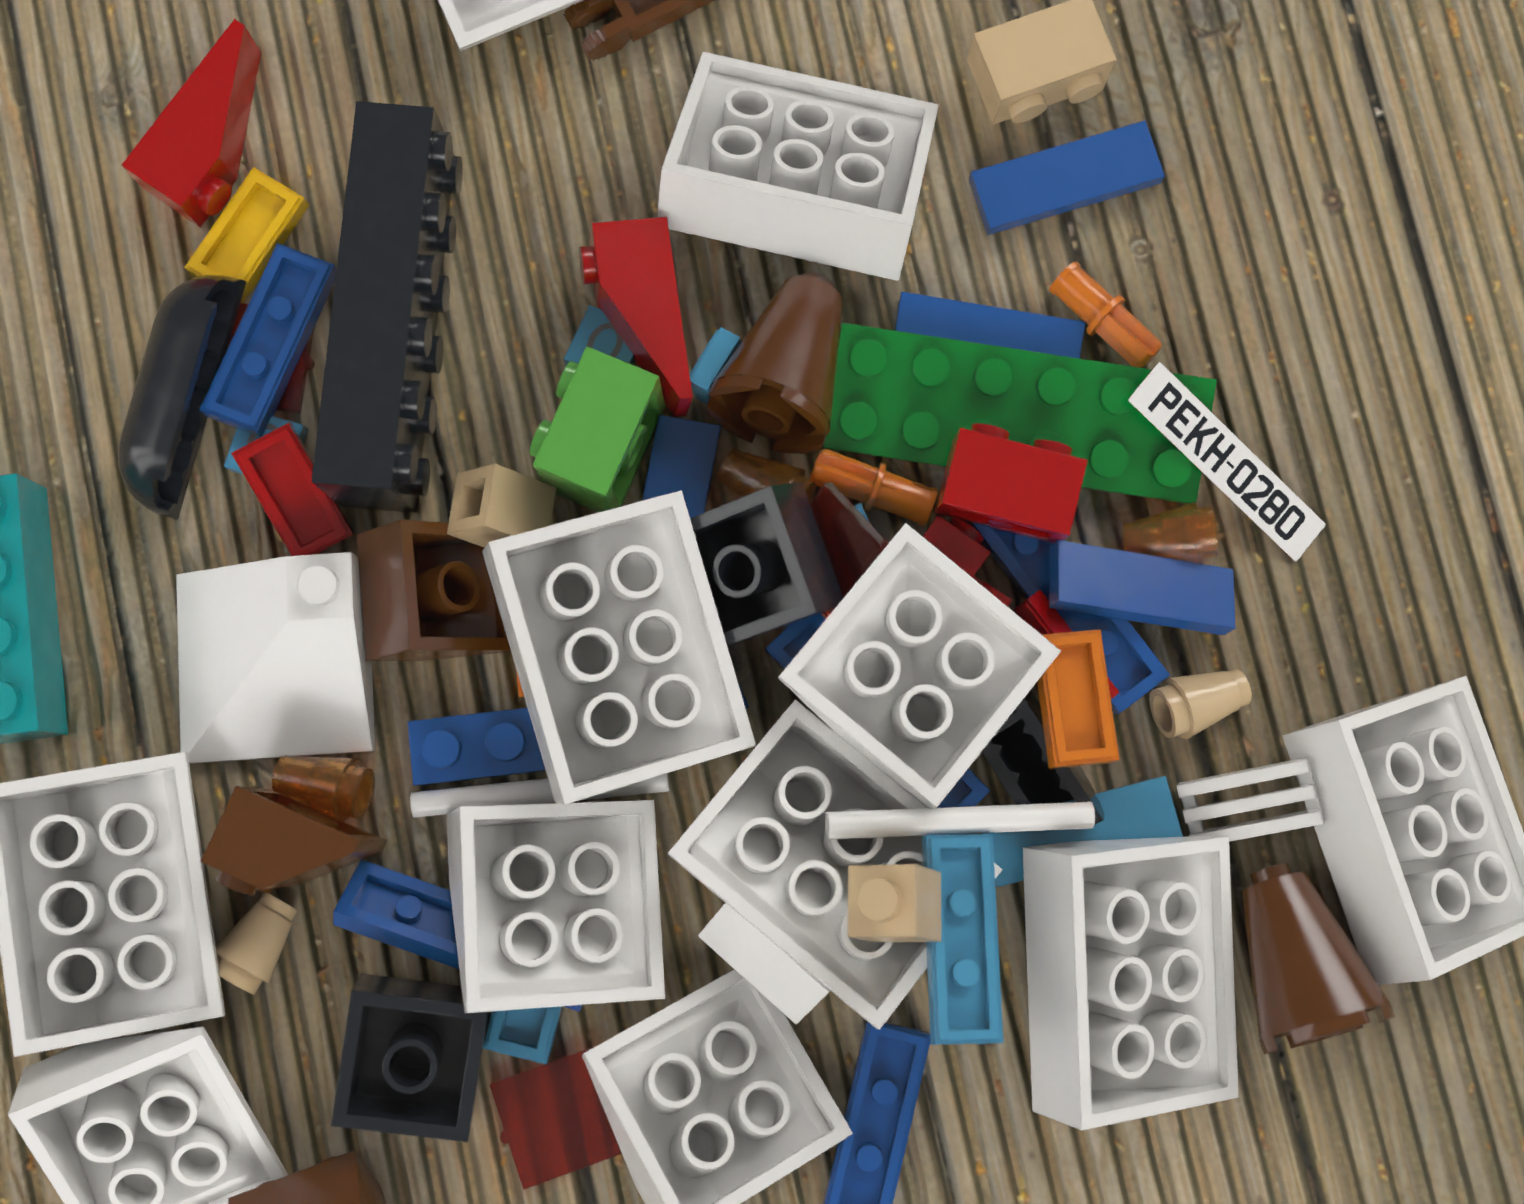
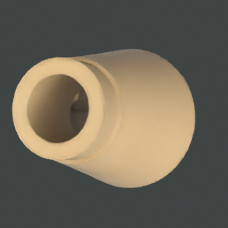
(1196, 702)
(255, 943)

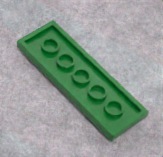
(914, 391)

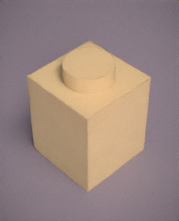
(498, 504)
(894, 903)

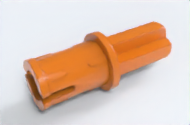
(1105, 316)
(875, 486)

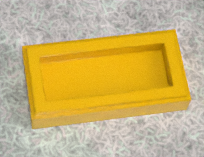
(249, 230)

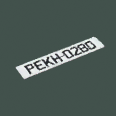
(1226, 461)

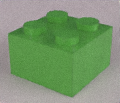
(598, 430)

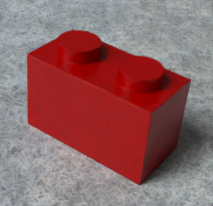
(1011, 483)

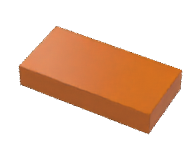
(1077, 702)

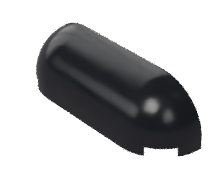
(173, 380)
(1021, 763)

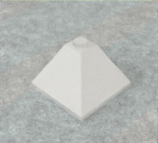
(273, 660)
(918, 667)
(556, 904)
(713, 1097)
(142, 1123)

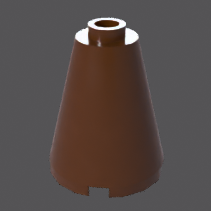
(784, 369)
(1303, 964)

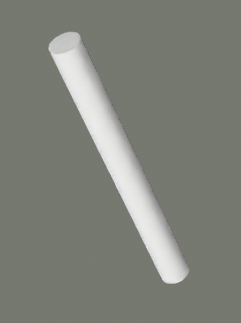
(513, 793)
(959, 820)

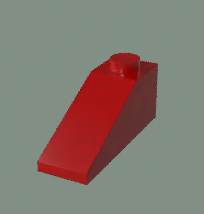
(199, 138)
(639, 296)

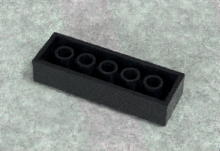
(387, 309)

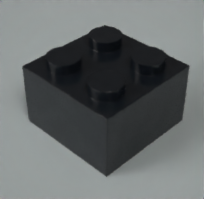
(765, 562)
(409, 1059)

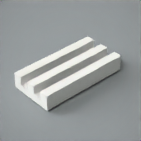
(1306, 792)

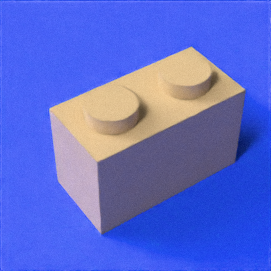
(1041, 61)

